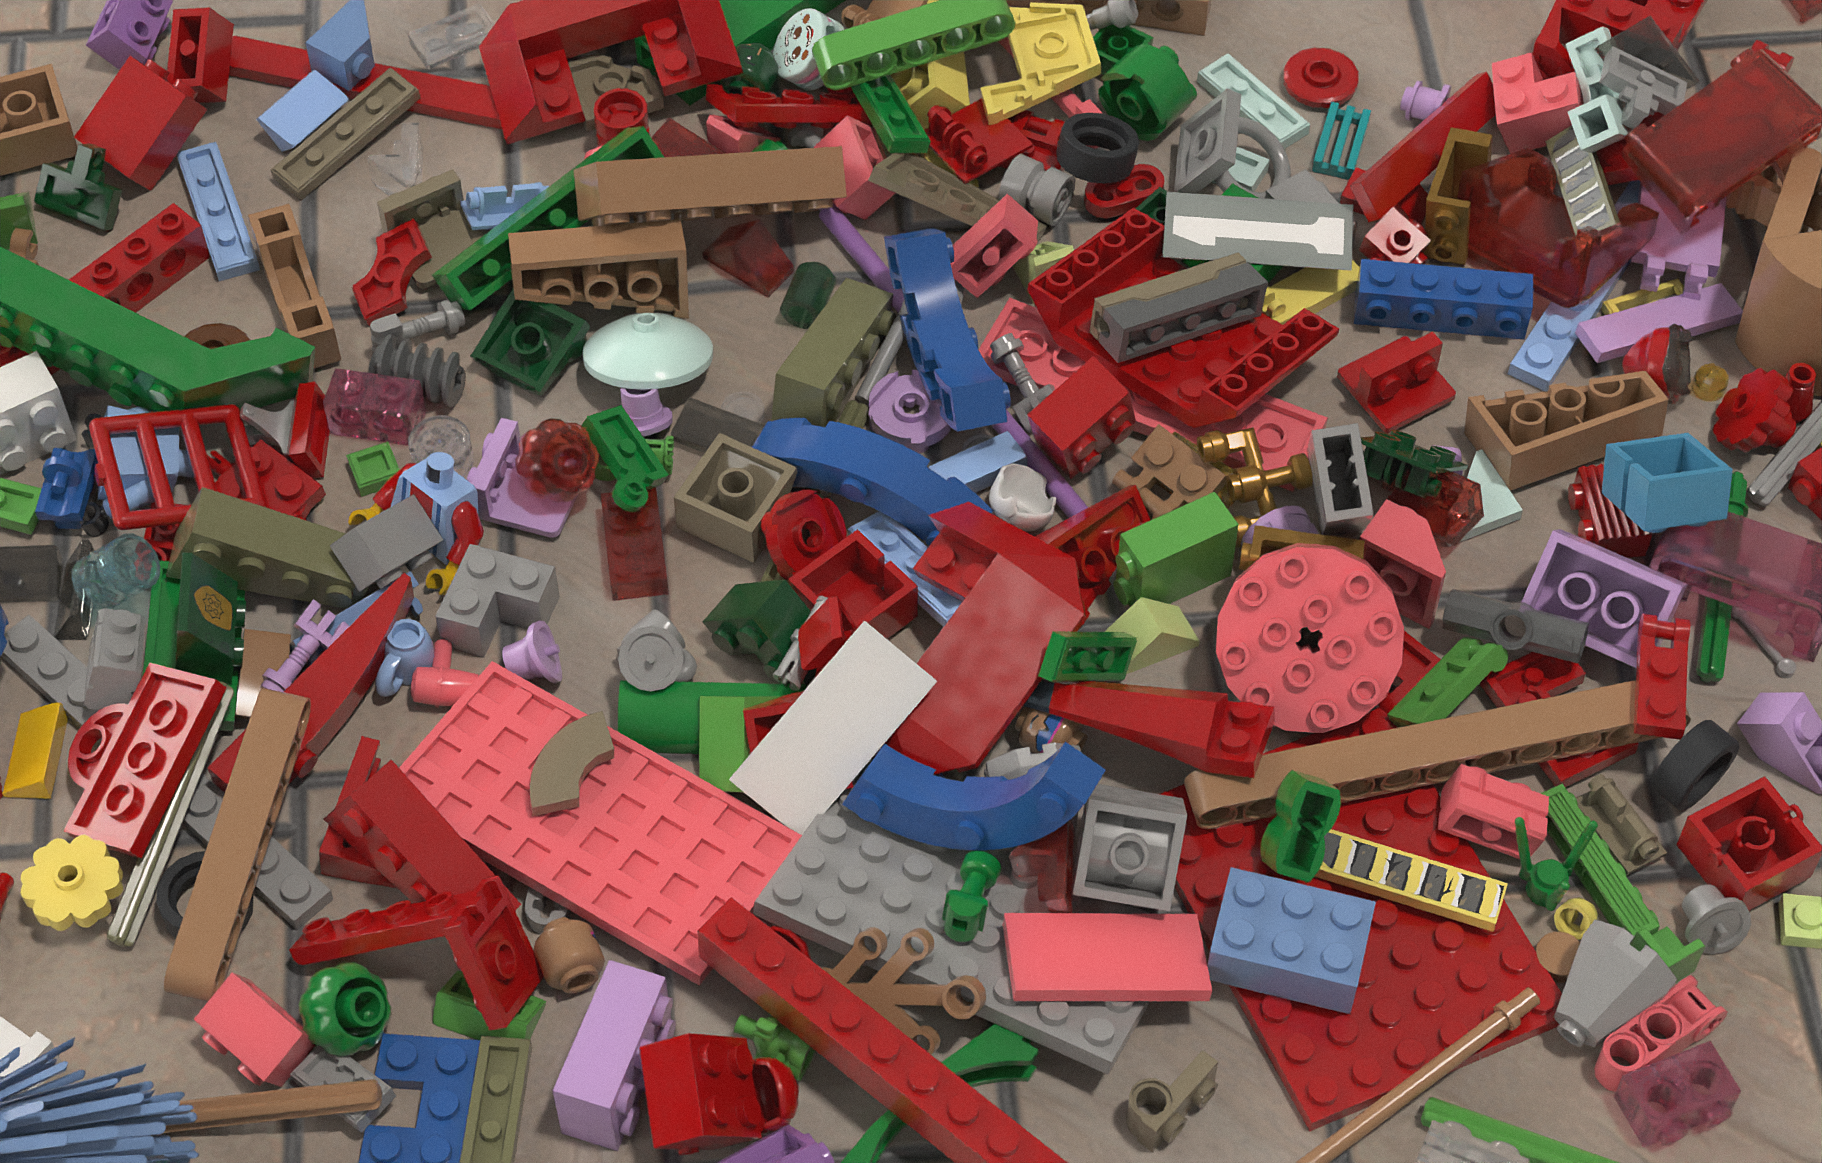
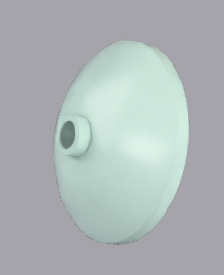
(647, 352)

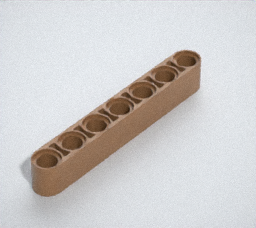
(237, 845)

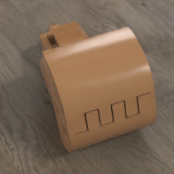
(1785, 295)

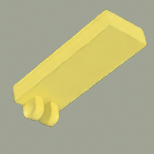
(1310, 290)

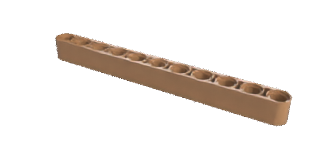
(1427, 752)

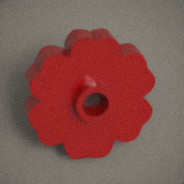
(1756, 412)

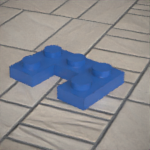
(446, 1076)

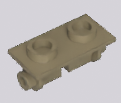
(1620, 825)

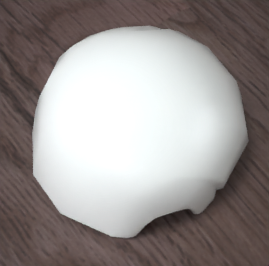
(1021, 498)

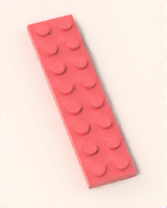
(1278, 425)

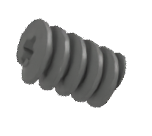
(438, 379)

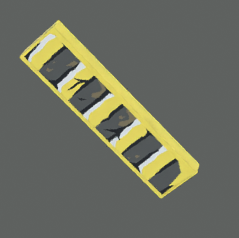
(1412, 880)

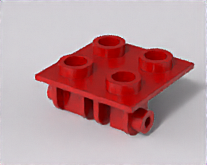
(970, 143)

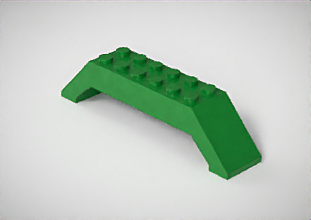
(138, 357)

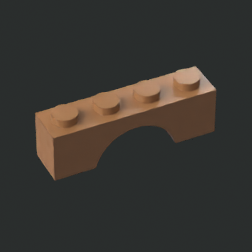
(292, 282)

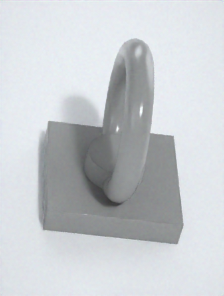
(1210, 146)

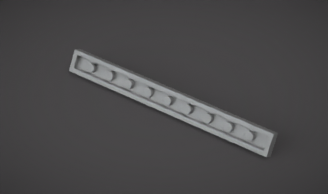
(62, 679)

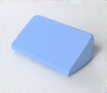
(301, 110)
(981, 463)

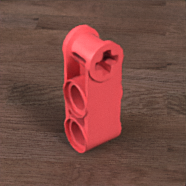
(1681, 1017)

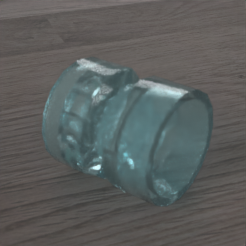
(116, 572)

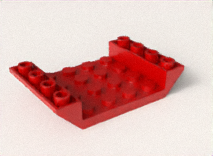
(1192, 380)

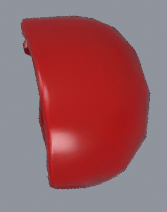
(775, 1092)

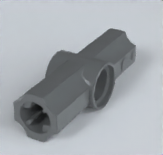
(1544, 633)

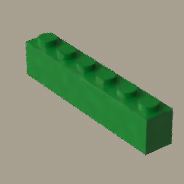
(487, 262)

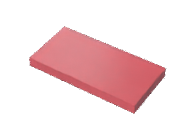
(1106, 957)

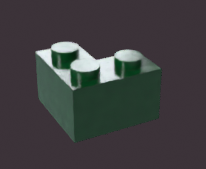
(759, 621)

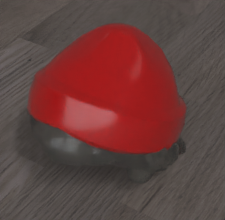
(1665, 358)

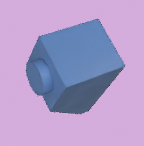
(343, 46)

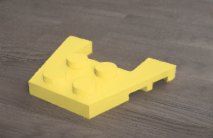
(1051, 55)

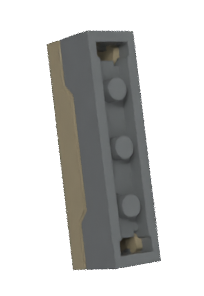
(1178, 307)

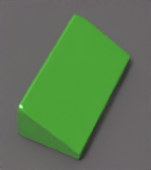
(458, 1013)

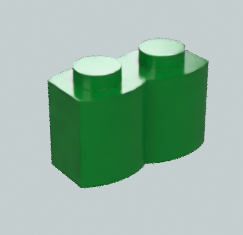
(1305, 814)

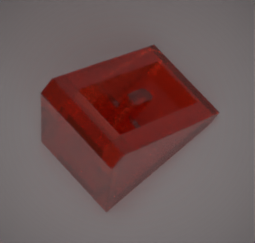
(751, 257)

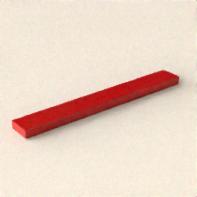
(439, 94)

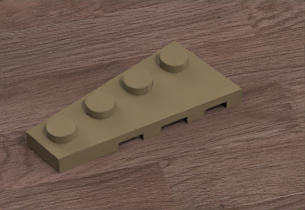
(935, 188)

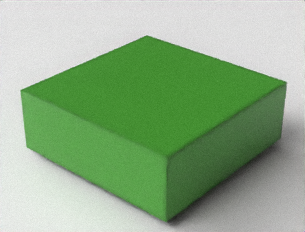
(372, 467)

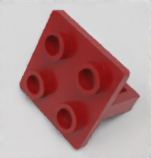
(1399, 381)

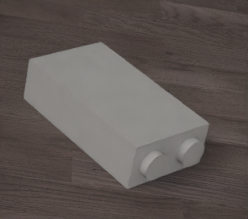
(1339, 480)

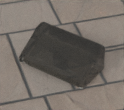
(30, 573)
(73, 614)

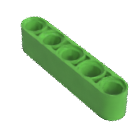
(909, 40)

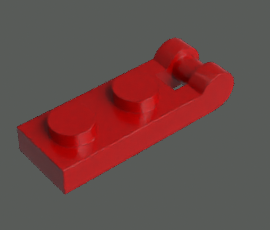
(1661, 678)

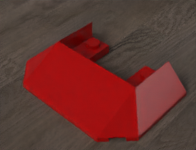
(533, 39)
(994, 642)

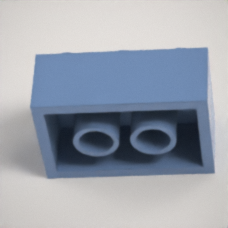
(1290, 940)

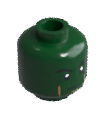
(758, 69)

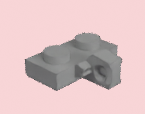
(1640, 86)

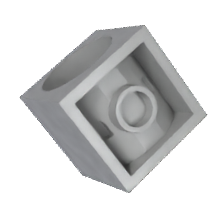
(1129, 847)

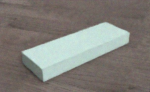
(1256, 99)

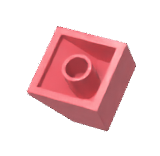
(1407, 559)

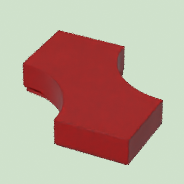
(397, 258)

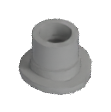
(650, 658)
(1715, 919)

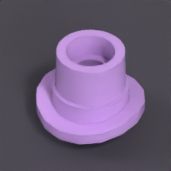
(646, 410)
(534, 654)

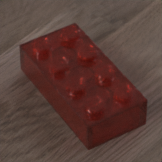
(634, 549)

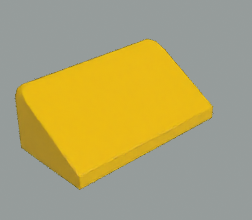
(36, 752)

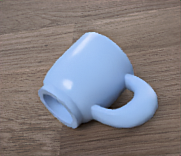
(405, 650)

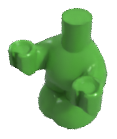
(777, 1042)

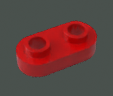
(1120, 197)

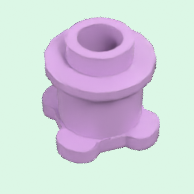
(1422, 101)

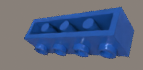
(1443, 299)

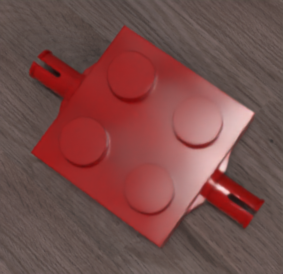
(283, 483)

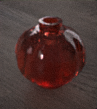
(557, 460)

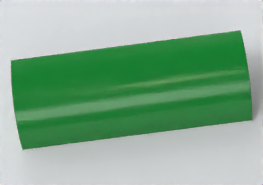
(670, 717)

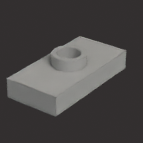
(325, 1069)

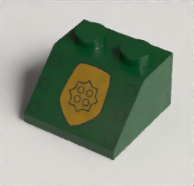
(208, 621)

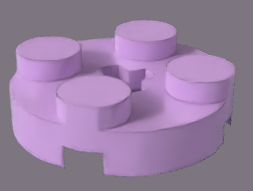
(890, 420)

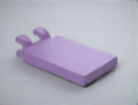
(1693, 252)

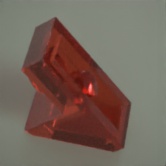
(1053, 863)

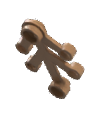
(886, 995)

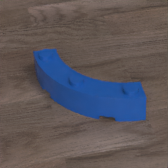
(939, 335)
(866, 471)
(978, 811)

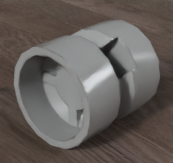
(1039, 190)

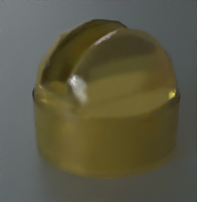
(1718, 386)

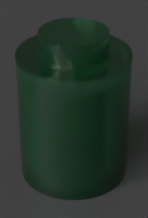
(807, 294)

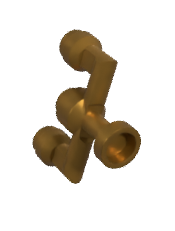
(1251, 482)

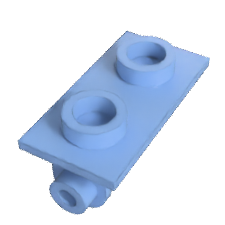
(490, 205)

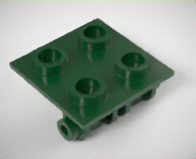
(1413, 465)

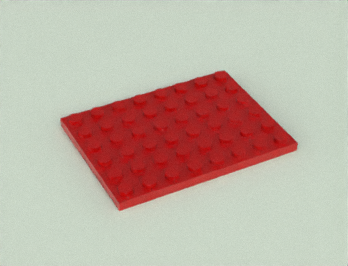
(1420, 972)

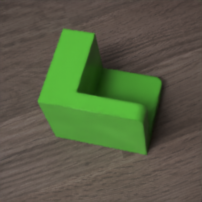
(1679, 958)

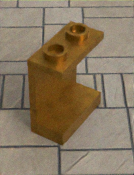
(1447, 217)

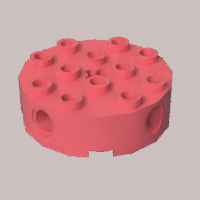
(1326, 593)

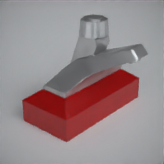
(297, 429)

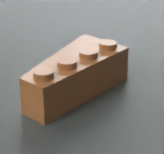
(604, 265)
(1564, 426)

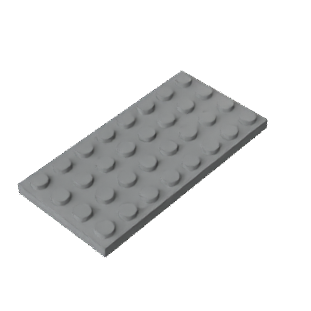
(861, 876)

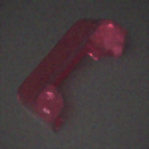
(1752, 570)

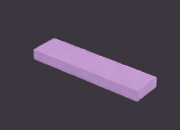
(1617, 332)

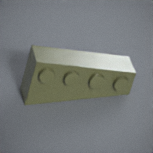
(833, 354)
(264, 550)

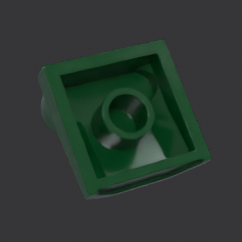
(530, 343)

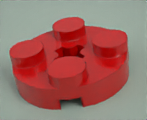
(785, 525)

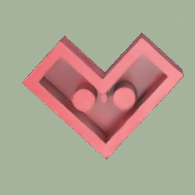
(1530, 107)

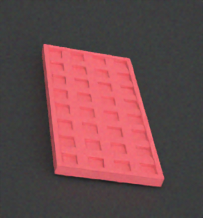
(637, 857)

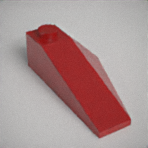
(1095, 538)

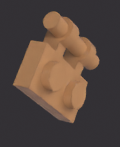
(1173, 465)

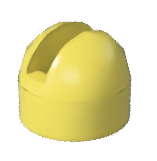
(1568, 913)

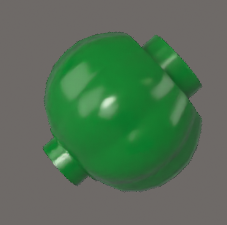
(345, 1009)

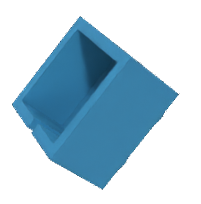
(1666, 482)

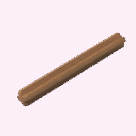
(282, 1104)

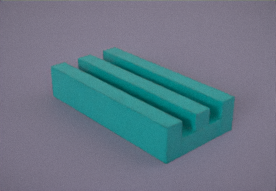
(1347, 117)

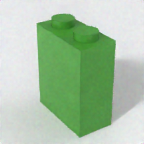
(1176, 552)

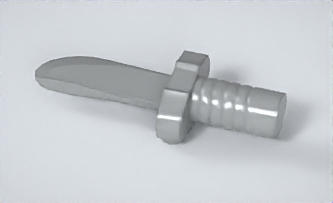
(805, 135)

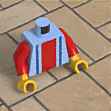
(447, 500)

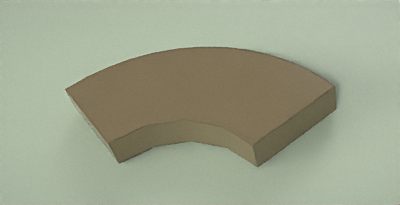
(567, 761)

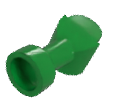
(967, 908)

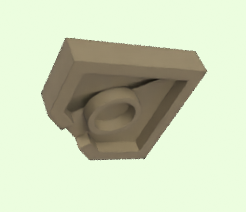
(598, 74)

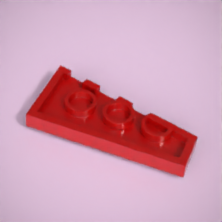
(785, 111)

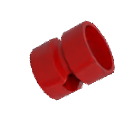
(617, 111)

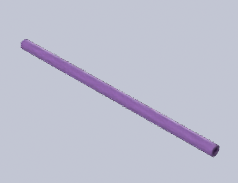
(879, 274)

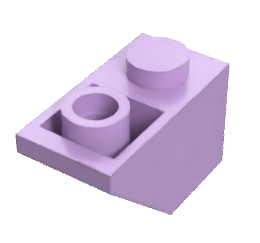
(1786, 735)

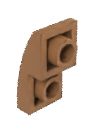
(260, 652)

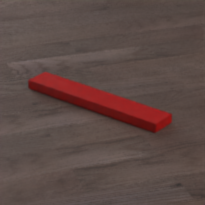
(1422, 148)

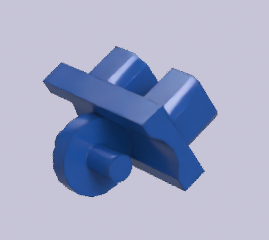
(66, 487)

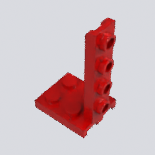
(478, 926)

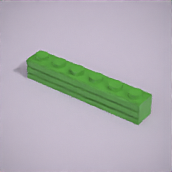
(1596, 867)

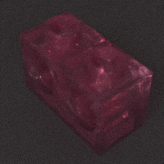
(373, 406)
(1670, 1085)

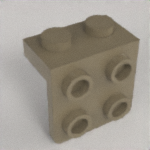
(440, 218)

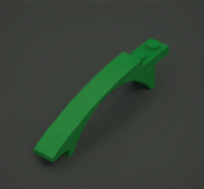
(987, 1059)

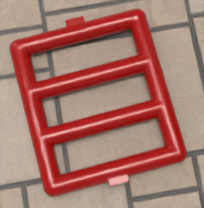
(145, 424)

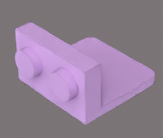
(503, 493)

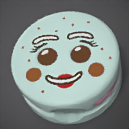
(795, 46)

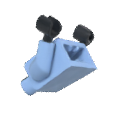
(133, 468)

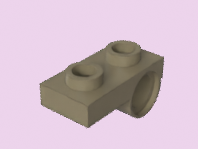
(1191, 1088)

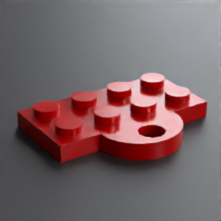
(139, 756)

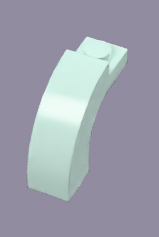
(1599, 118)

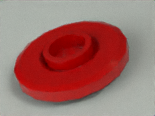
(1320, 76)

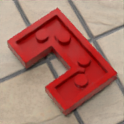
(1543, 677)

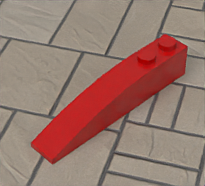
(335, 680)

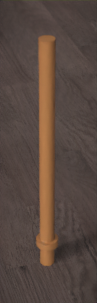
(1504, 1017)

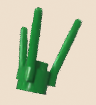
(1548, 878)

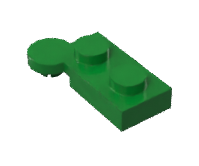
(626, 457)

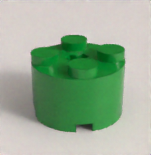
(1147, 90)

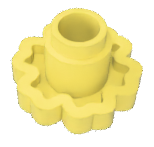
(71, 882)

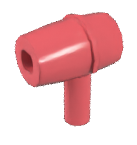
(439, 683)

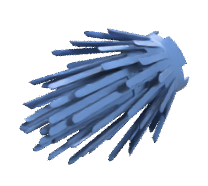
(81, 1123)

